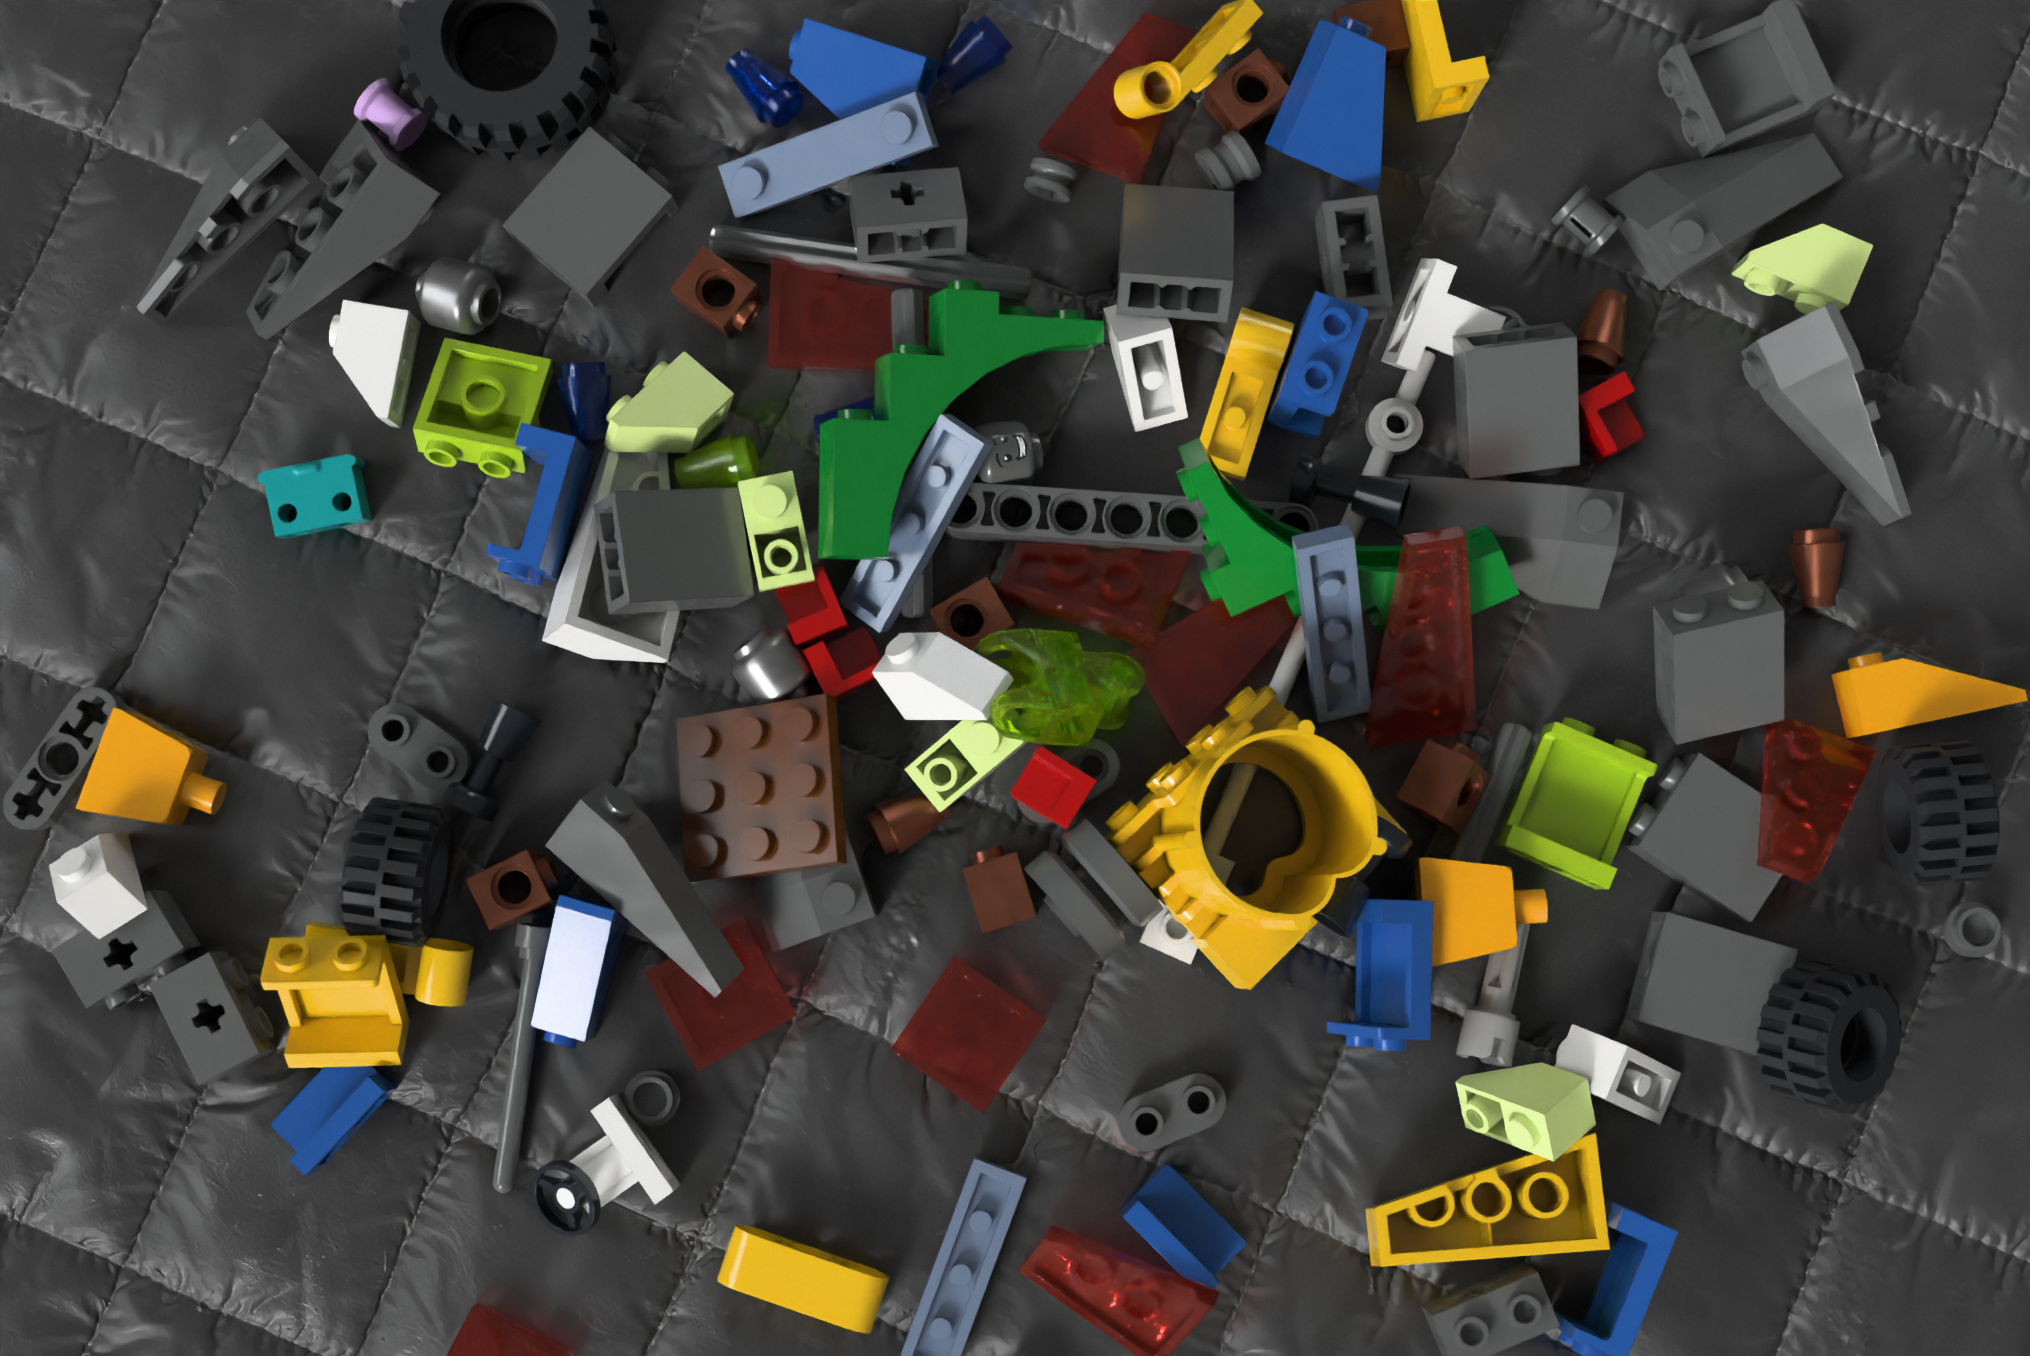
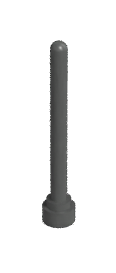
(533, 944)

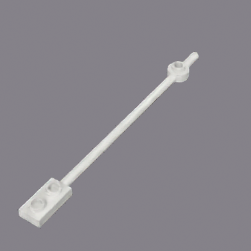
(1163, 930)

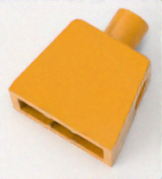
(148, 773)
(1474, 907)

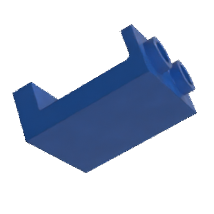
(1317, 365)
(554, 507)
(1391, 976)
(1623, 1286)

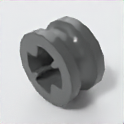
(1050, 180)

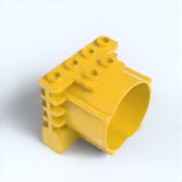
(1166, 849)

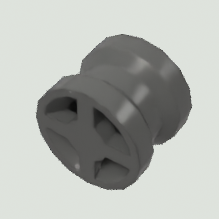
(1228, 162)

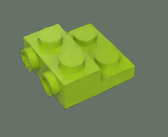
(478, 404)

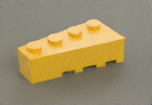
(1497, 1212)

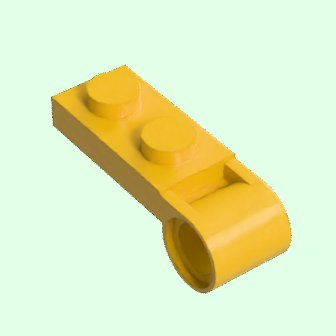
(1192, 67)
(1244, 390)
(432, 973)

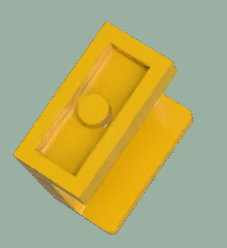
(1434, 82)
(338, 1000)

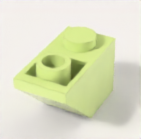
(1807, 267)
(671, 412)
(776, 531)
(962, 760)
(1528, 1107)

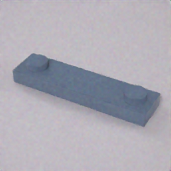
(828, 155)
(918, 521)
(1332, 622)
(965, 1261)

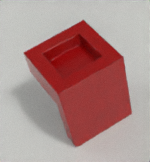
(1606, 418)
(813, 609)
(845, 663)
(1052, 787)

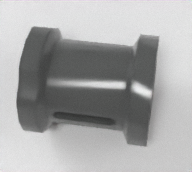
(1587, 220)

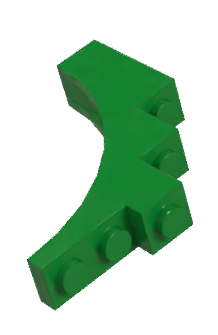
(868, 458)
(1254, 554)

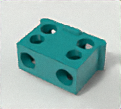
(317, 494)

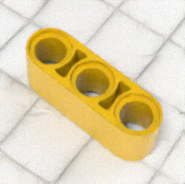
(803, 1278)

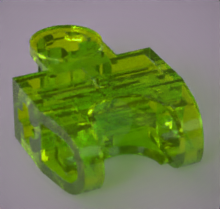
(1060, 686)

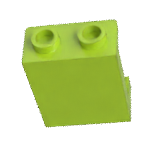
(1575, 802)

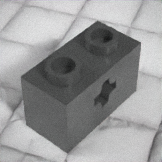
(908, 214)
(1354, 253)
(98, 965)
(189, 999)
(1491, 1313)

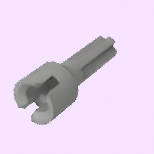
(1490, 1028)

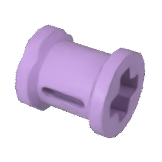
(391, 114)

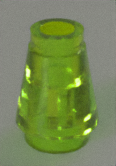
(719, 463)

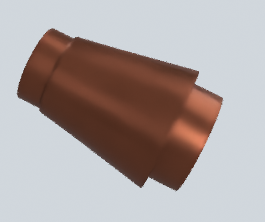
(1603, 333)
(1817, 565)
(903, 822)

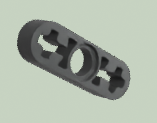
(52, 800)

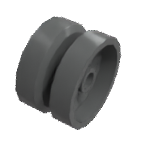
(1092, 889)

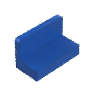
(330, 1113)
(1183, 1227)

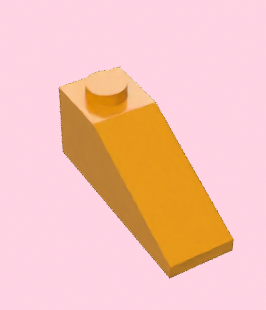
(1906, 692)

